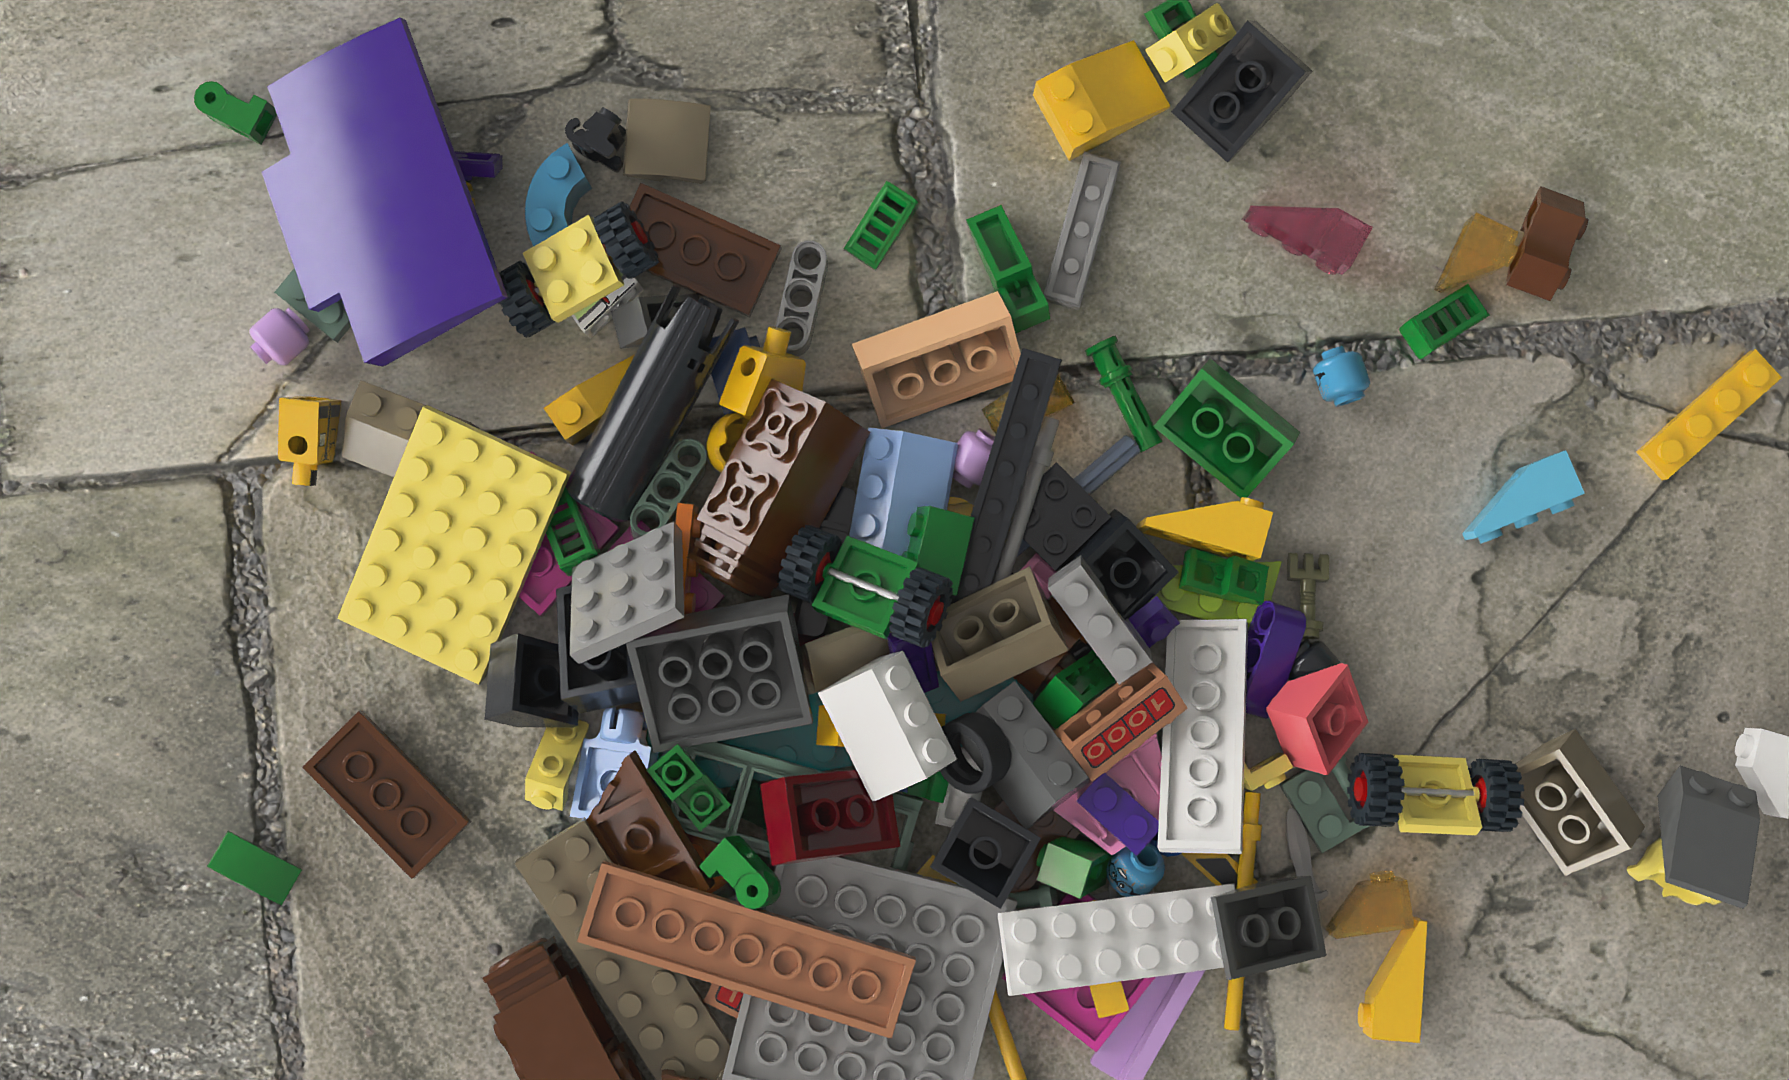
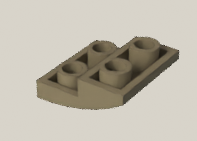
(666, 140)

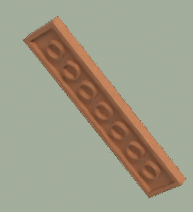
(746, 949)

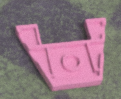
(1138, 775)

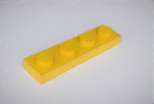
(1708, 414)

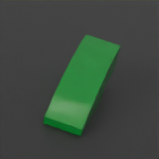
(1008, 268)

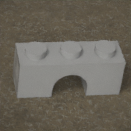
(1098, 621)

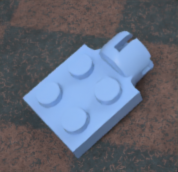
(602, 756)

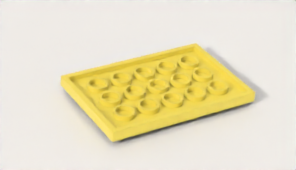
(453, 544)

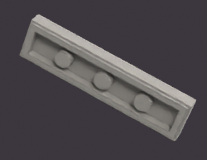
(1081, 230)

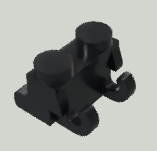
(600, 140)

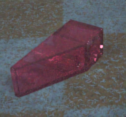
(1320, 233)

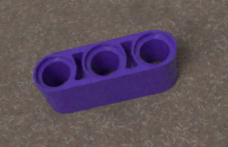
(1271, 651)

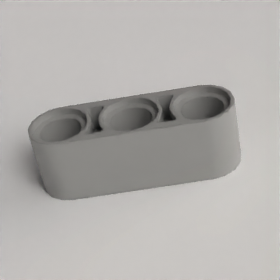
(803, 280)

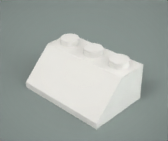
(887, 725)

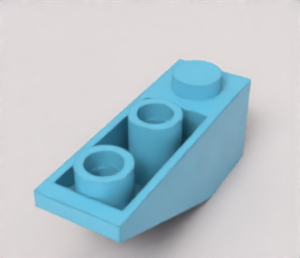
(1529, 490)

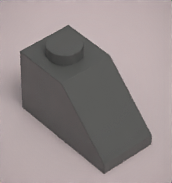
(636, 317)

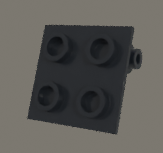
(1062, 517)

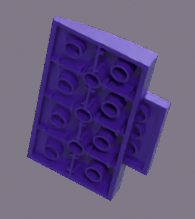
(378, 197)

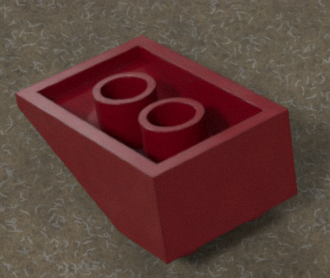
(825, 817)

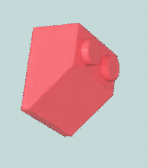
(1318, 718)

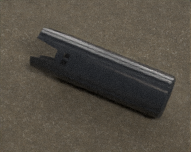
(649, 407)

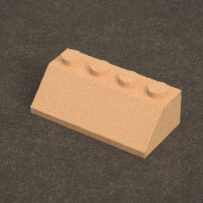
(939, 359)

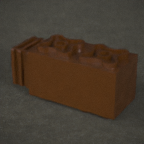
(773, 485)
(554, 1020)

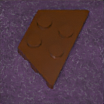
(642, 829)

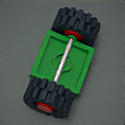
(865, 586)

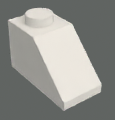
(1765, 768)

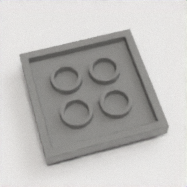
(627, 592)

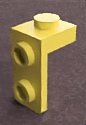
(1191, 42)
(552, 765)
(1267, 773)

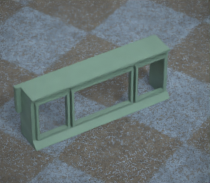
(779, 768)

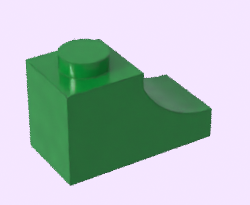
(1073, 689)

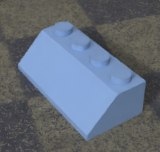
(896, 478)

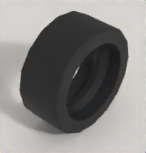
(992, 746)

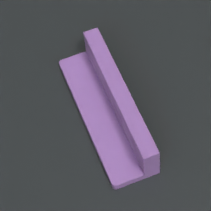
(1145, 1027)

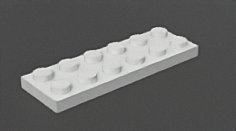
(1207, 741)
(1110, 940)

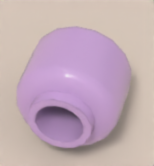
(279, 336)
(972, 457)

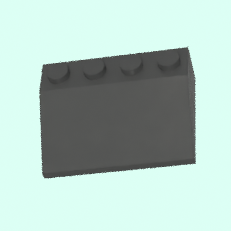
(722, 674)

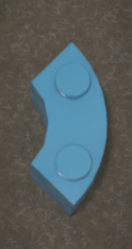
(554, 194)

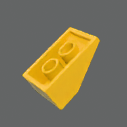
(1099, 98)
(1220, 529)

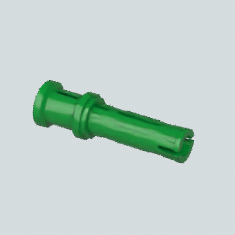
(1116, 376)

